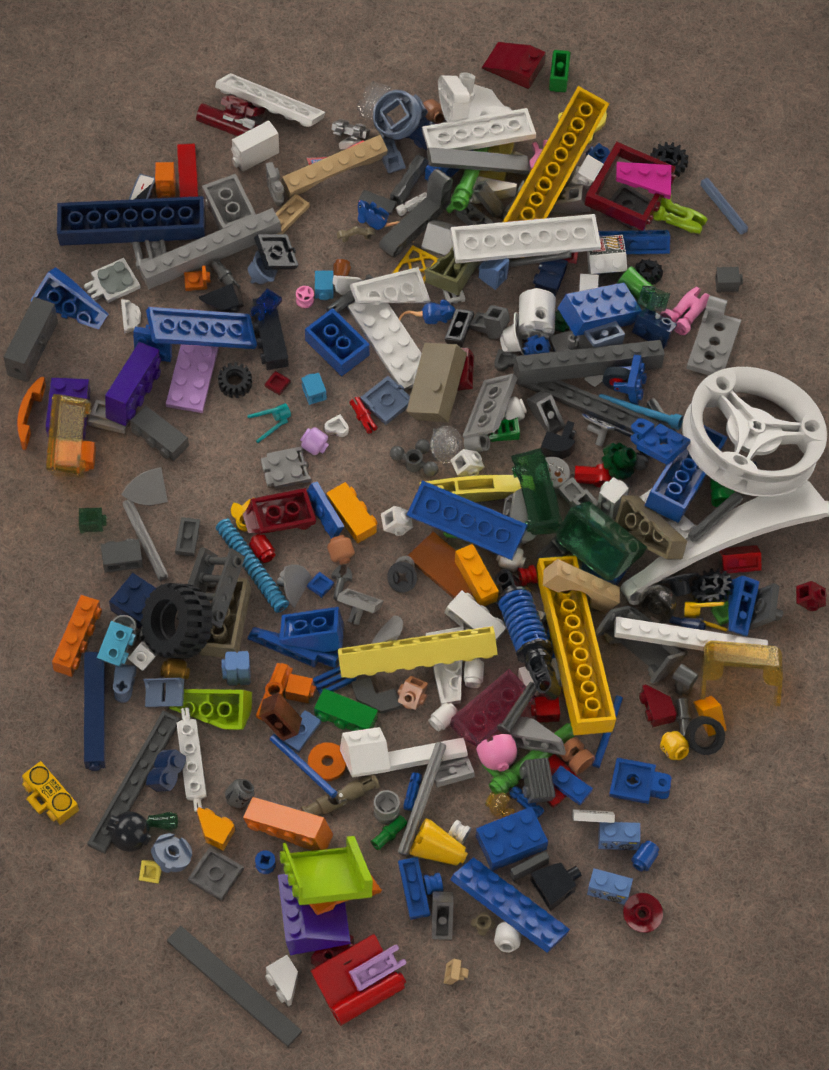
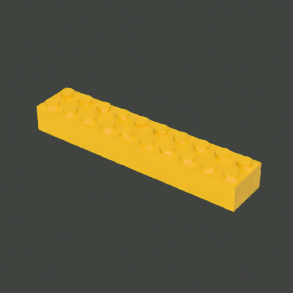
(558, 157)
(577, 655)

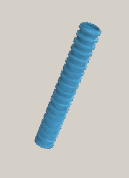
(252, 565)

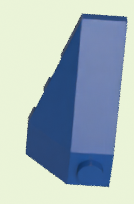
(70, 299)

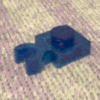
(266, 302)

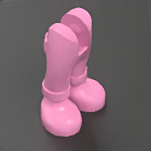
(688, 301)

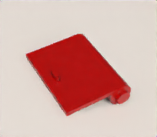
(339, 988)

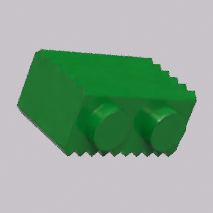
(559, 71)

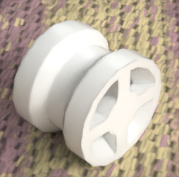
(459, 831)

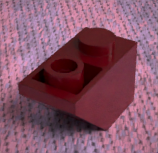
(658, 706)

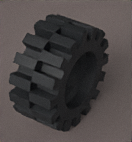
(231, 371)

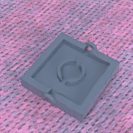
(386, 400)

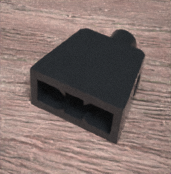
(555, 883)

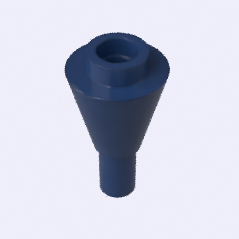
(694, 623)

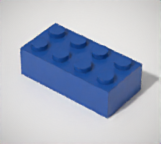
(599, 307)

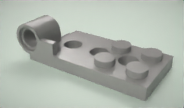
(712, 318)
(488, 412)

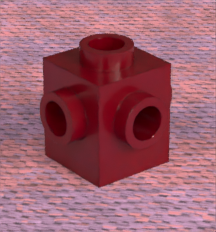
(811, 596)

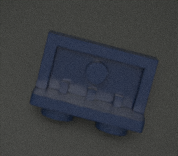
(653, 326)

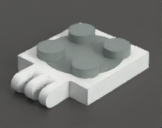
(112, 281)

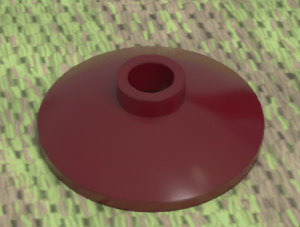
(649, 906)

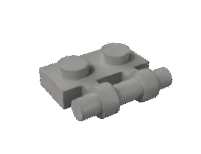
(274, 185)

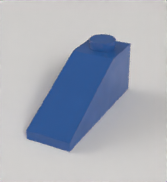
(742, 604)

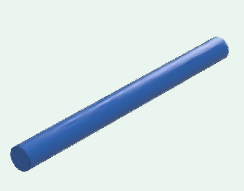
(303, 766)

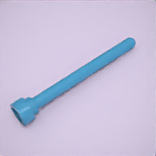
(674, 421)

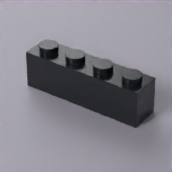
(270, 340)

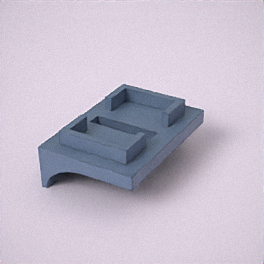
(155, 692)

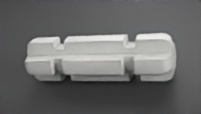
(410, 205)

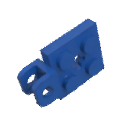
(651, 439)
(649, 782)

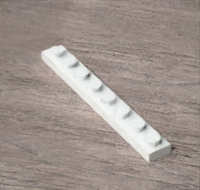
(673, 635)

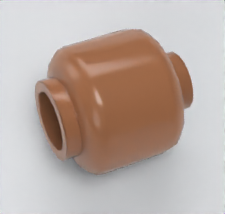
(434, 111)
(340, 549)

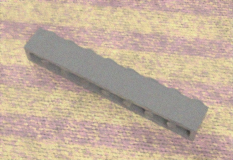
(209, 248)

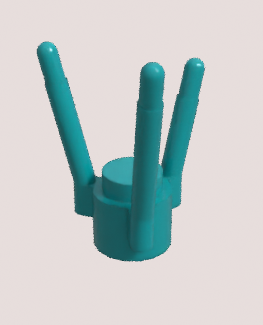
(279, 413)

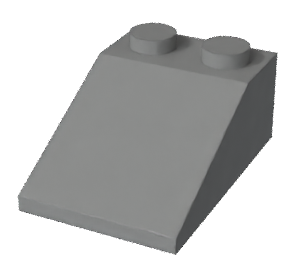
(228, 201)

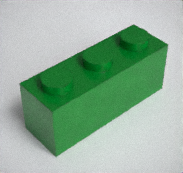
(344, 712)

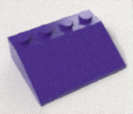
(307, 930)

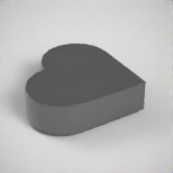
(504, 360)

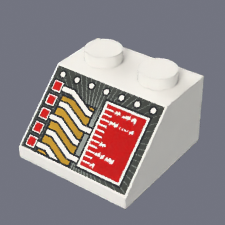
(610, 257)

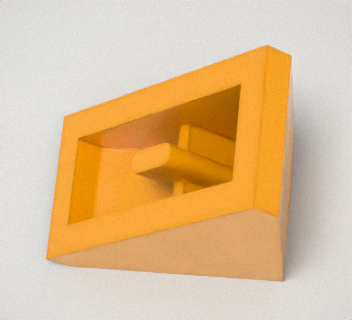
(711, 708)

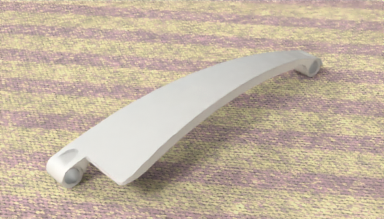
(741, 523)

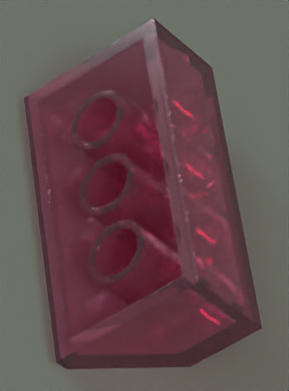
(488, 709)

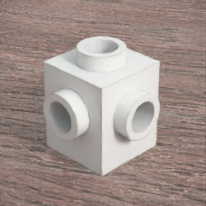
(467, 463)
(396, 521)

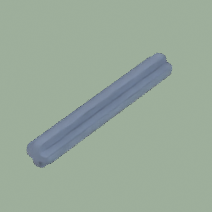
(724, 206)

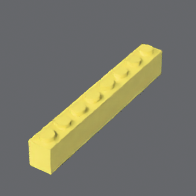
(417, 651)

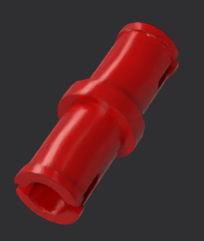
(363, 415)

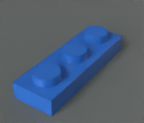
(324, 510)
(413, 888)

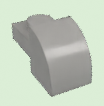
(574, 493)

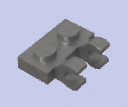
(356, 131)

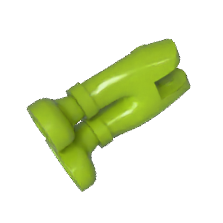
(686, 217)

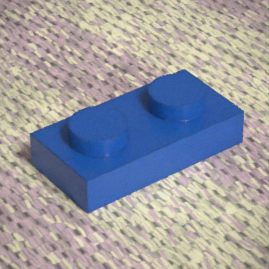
(571, 785)

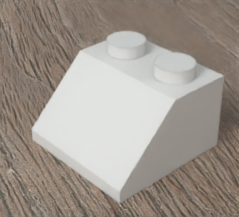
(365, 752)

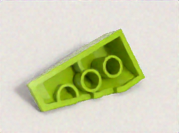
(218, 707)

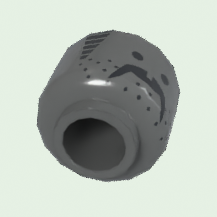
(239, 793)

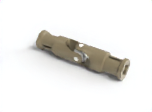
(350, 792)

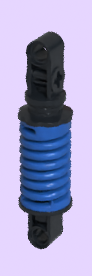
(527, 633)

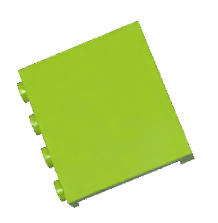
(327, 874)

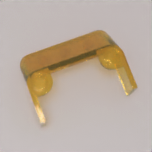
(66, 436)
(723, 653)

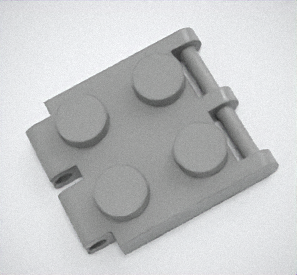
(285, 468)

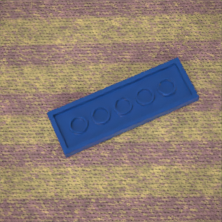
(201, 328)
(467, 520)
(510, 904)

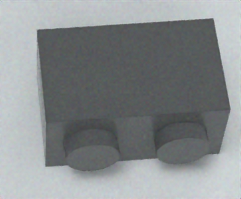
(121, 555)

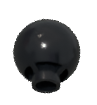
(129, 831)

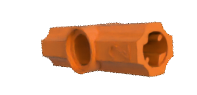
(277, 682)

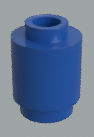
(645, 856)

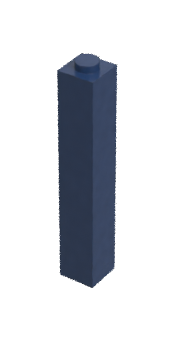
(94, 712)

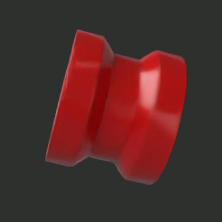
(527, 575)

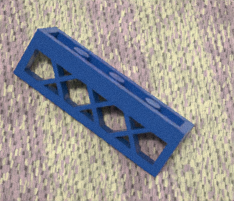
(643, 241)

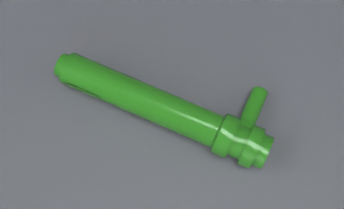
(464, 190)
(509, 778)

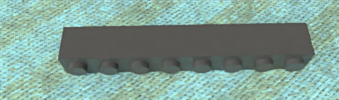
(585, 361)

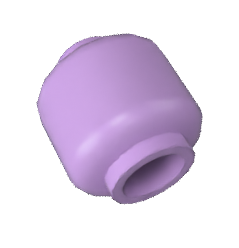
(314, 441)

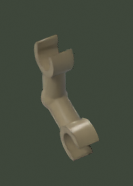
(355, 230)

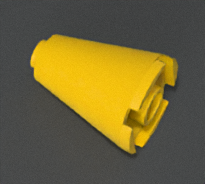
(437, 845)

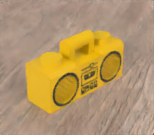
(52, 793)

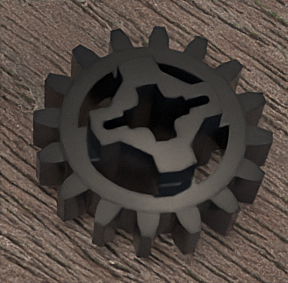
(672, 155)
(710, 586)

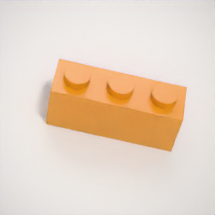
(352, 512)
(476, 575)

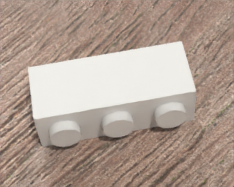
(471, 615)

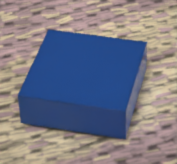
(320, 584)

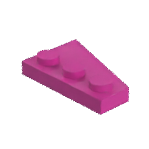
(653, 177)

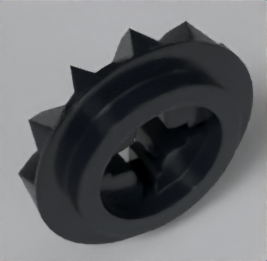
(656, 273)
(393, 577)

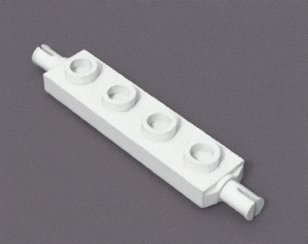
(193, 768)

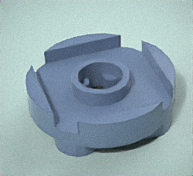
(169, 862)

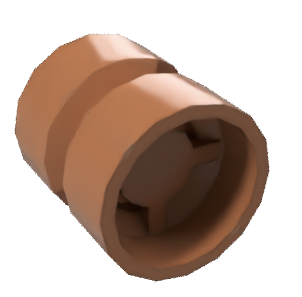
(577, 756)

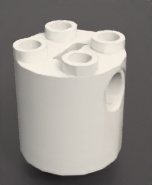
(536, 313)

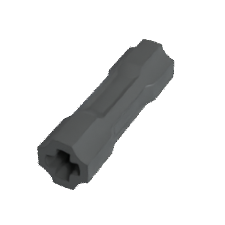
(403, 189)

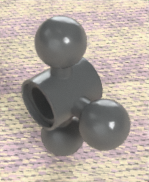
(421, 447)

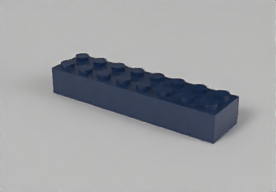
(130, 220)

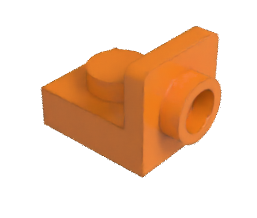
(197, 279)

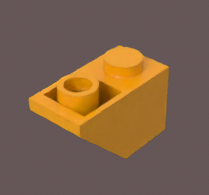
(215, 829)

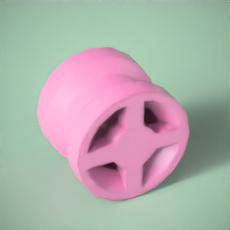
(302, 293)

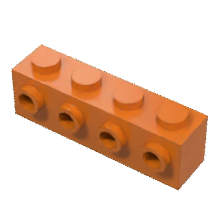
(76, 635)

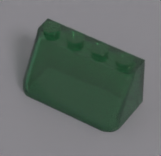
(599, 541)

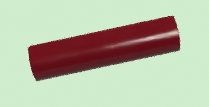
(214, 117)

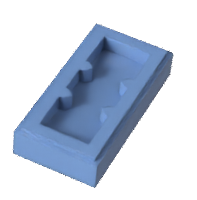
(308, 726)

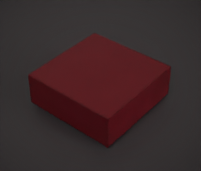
(277, 383)

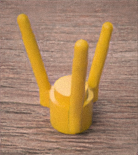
(692, 610)

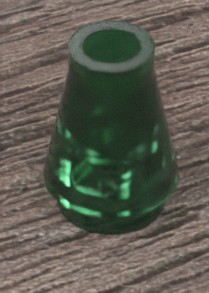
(165, 821)

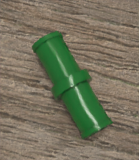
(389, 832)

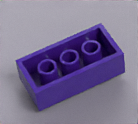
(132, 384)

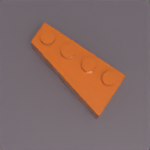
(288, 824)

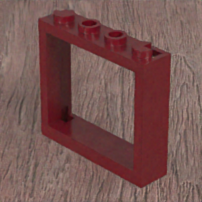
(613, 209)

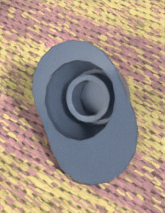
(258, 272)

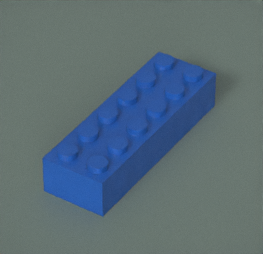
(680, 482)

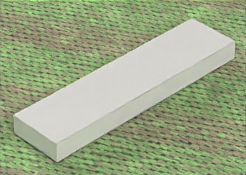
(421, 754)

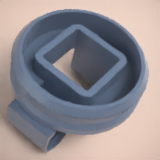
(406, 126)

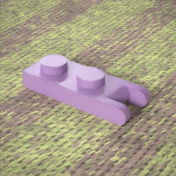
(376, 968)

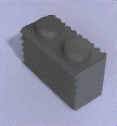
(537, 780)

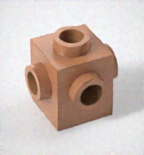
(412, 693)

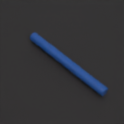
(606, 736)

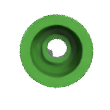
(633, 281)

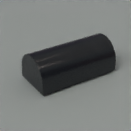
(459, 327)

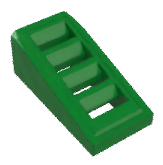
(508, 435)

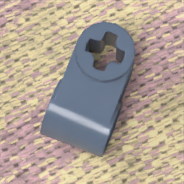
(124, 680)

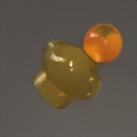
(498, 803)

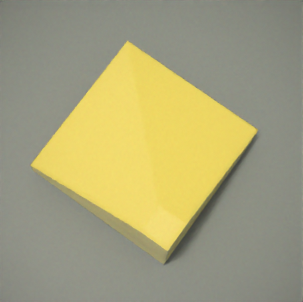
(150, 871)

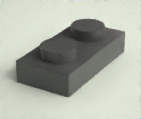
(187, 536)

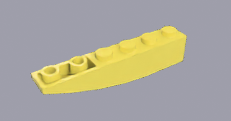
(480, 487)

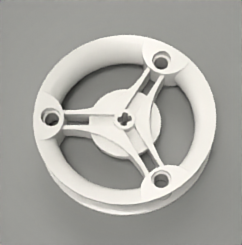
(754, 431)

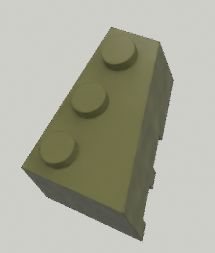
(448, 274)

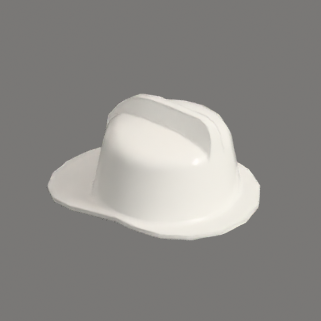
(510, 337)

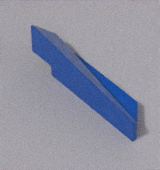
(310, 657)

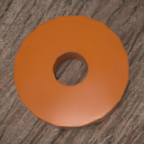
(327, 750)

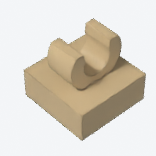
(454, 972)

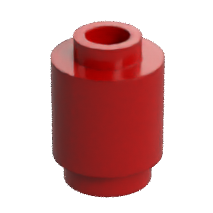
(262, 548)

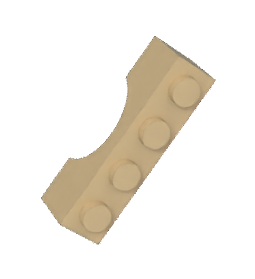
(563, 577)

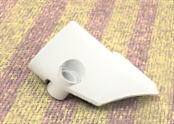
(465, 100)

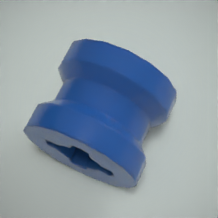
(263, 866)
(433, 883)

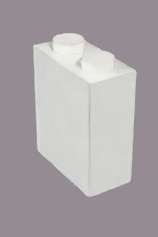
(255, 146)

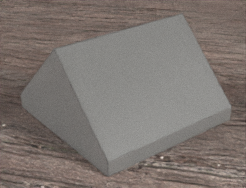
(438, 237)

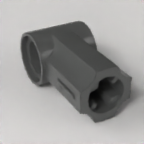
(684, 679)

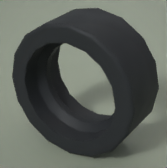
(719, 737)

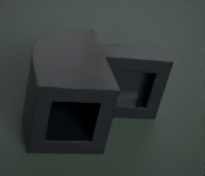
(559, 445)

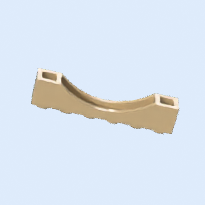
(313, 174)

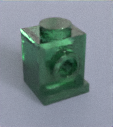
(653, 298)
(91, 520)

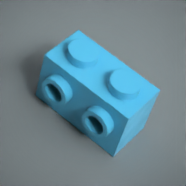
(116, 643)

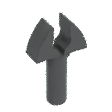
(340, 580)

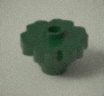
(619, 460)

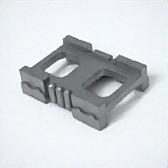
(247, 122)

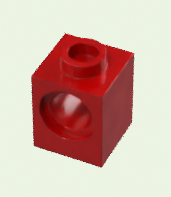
(546, 710)

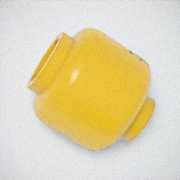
(674, 745)

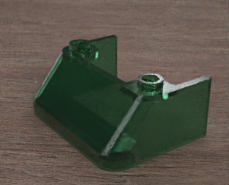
(537, 491)

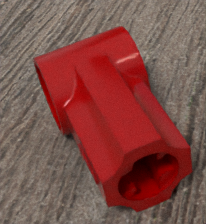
(592, 475)

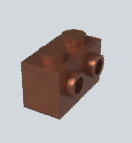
(280, 717)

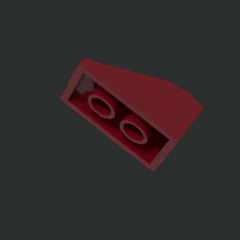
(516, 62)

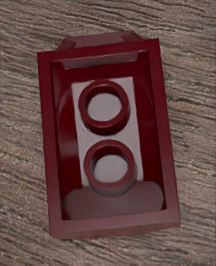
(279, 512)

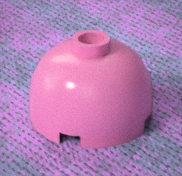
(498, 753)

